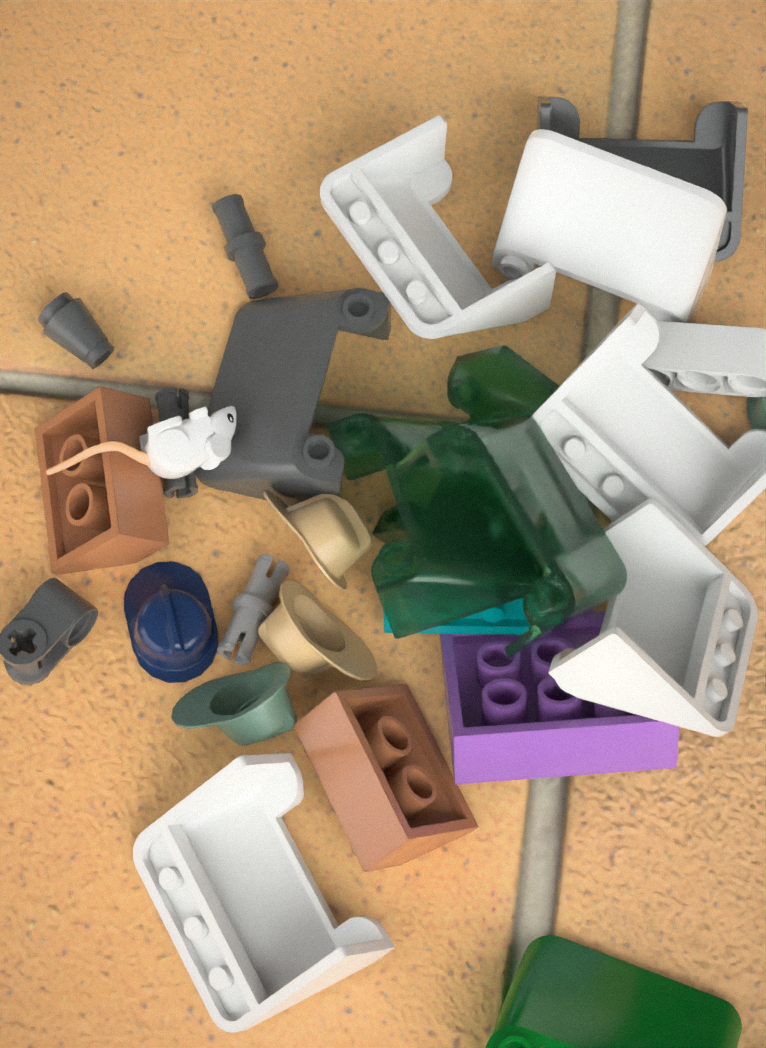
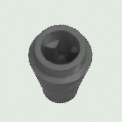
(75, 329)

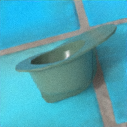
(242, 705)

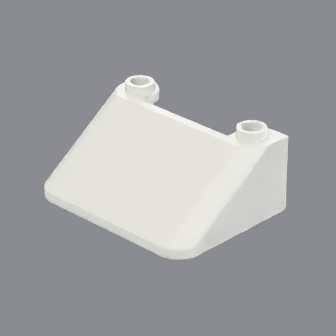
(610, 225)
(423, 271)
(637, 441)
(674, 634)
(245, 897)

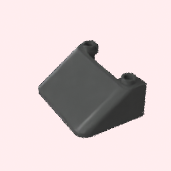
(710, 161)
(275, 381)

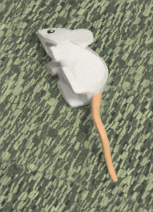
(175, 445)

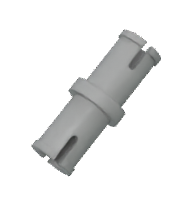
(252, 609)

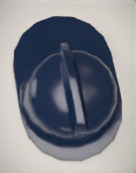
(171, 622)

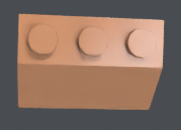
(107, 505)
(384, 775)

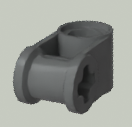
(51, 625)

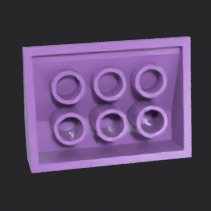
(519, 724)

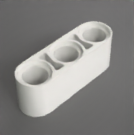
(710, 359)

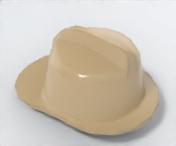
(328, 530)
(312, 637)

